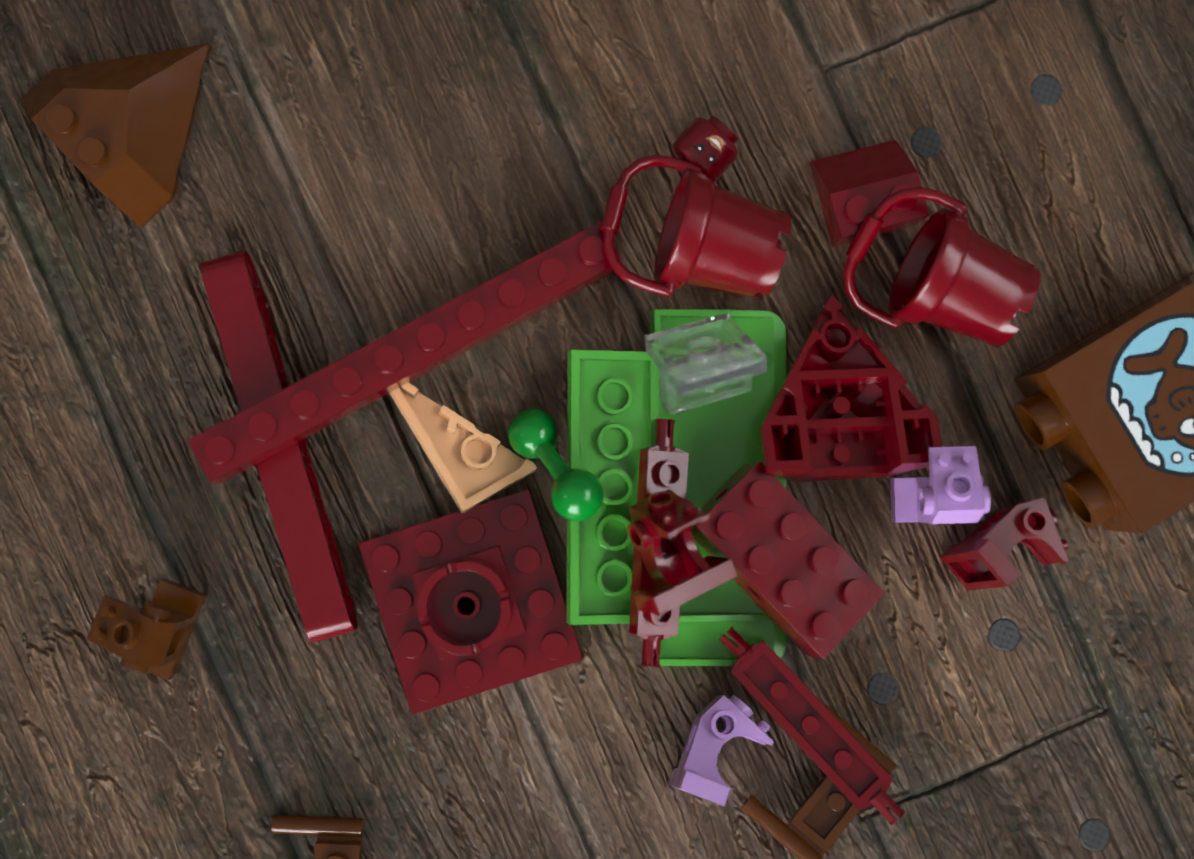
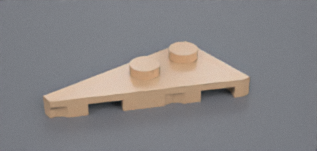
(466, 459)

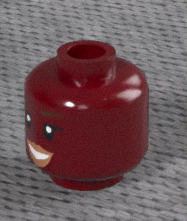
(707, 146)

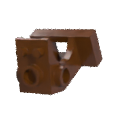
(149, 636)

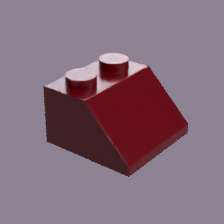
(858, 182)

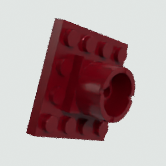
(501, 563)

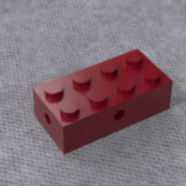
(786, 560)

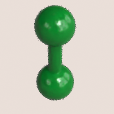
(575, 492)

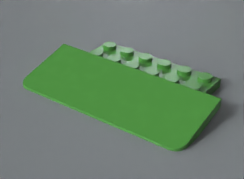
(613, 417)

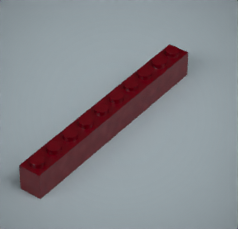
(401, 356)

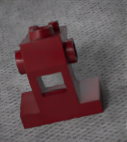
(984, 555)
(682, 573)

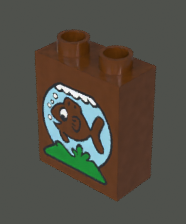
(1122, 413)

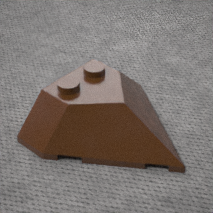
(124, 122)

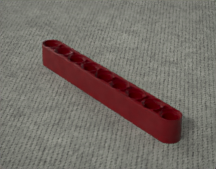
(289, 474)

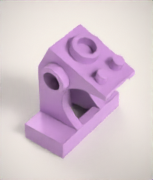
(952, 494)
(698, 768)

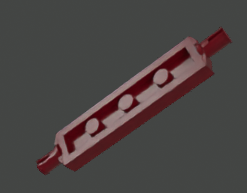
(659, 469)
(812, 725)

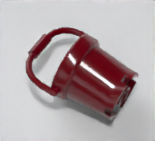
(706, 238)
(948, 274)

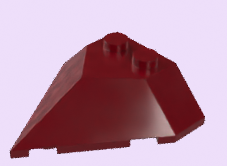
(845, 411)

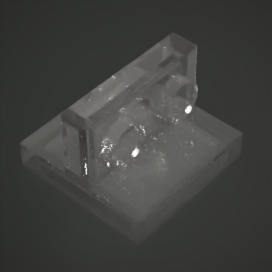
(704, 362)

